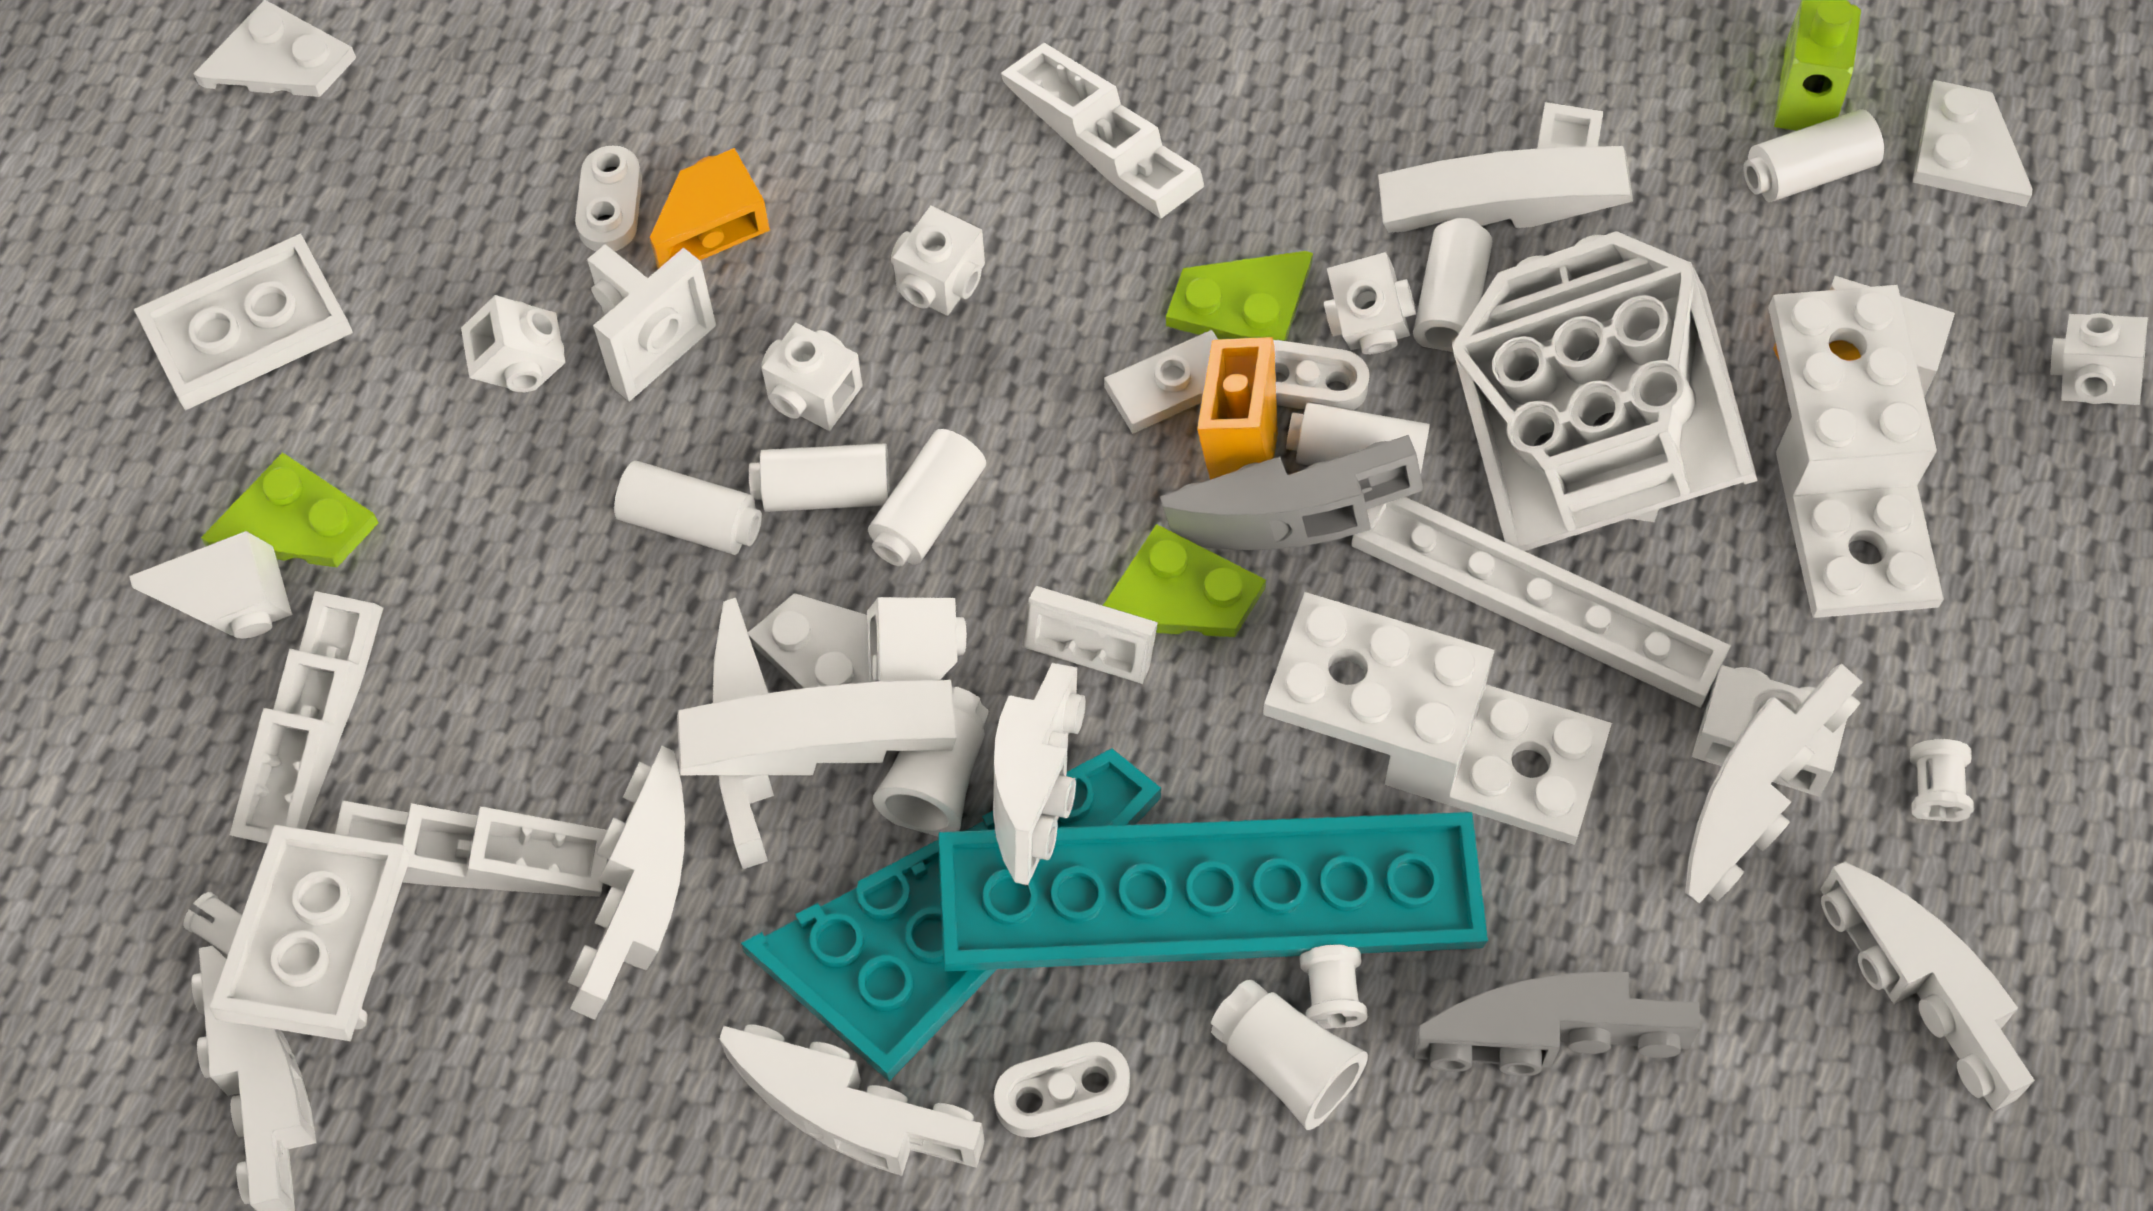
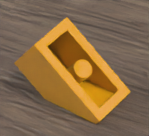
(709, 209)
(1238, 405)

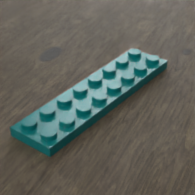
(1215, 892)

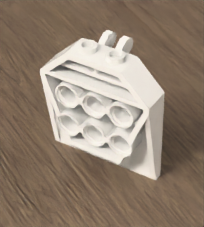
(1646, 454)

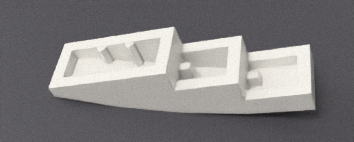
(1108, 135)
(1515, 185)
(737, 676)
(308, 717)
(815, 725)
(485, 849)

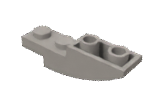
(1273, 510)
(1528, 1019)

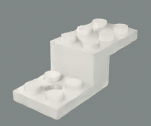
(1855, 450)
(1436, 717)

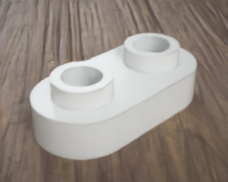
(609, 194)
(1312, 368)
(1058, 1082)

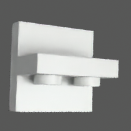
(647, 319)

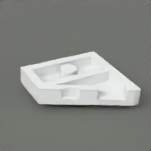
(276, 54)
(1969, 146)
(814, 642)

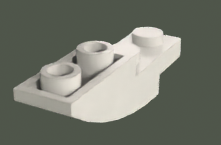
(1032, 770)
(1741, 801)
(643, 879)
(1917, 953)
(821, 1097)
(272, 1100)

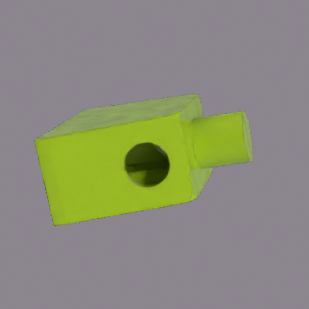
(1822, 44)

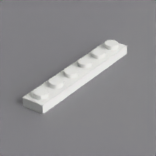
(1544, 598)

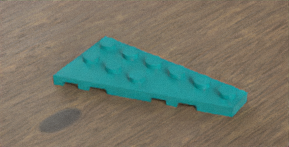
(876, 953)

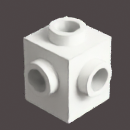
(938, 261)
(1369, 304)
(512, 344)
(2101, 358)
(811, 376)

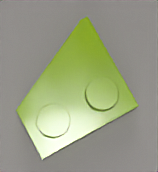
(1241, 296)
(296, 516)
(1186, 587)

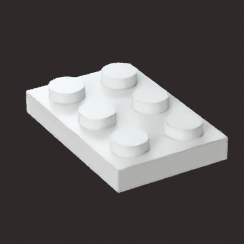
(243, 321)
(310, 933)

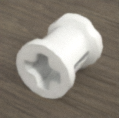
(1941, 780)
(1333, 986)

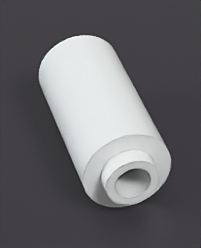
(1814, 155)
(1452, 282)
(1334, 432)
(821, 477)
(926, 498)
(686, 508)

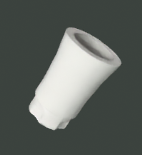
(930, 787)
(1288, 1052)

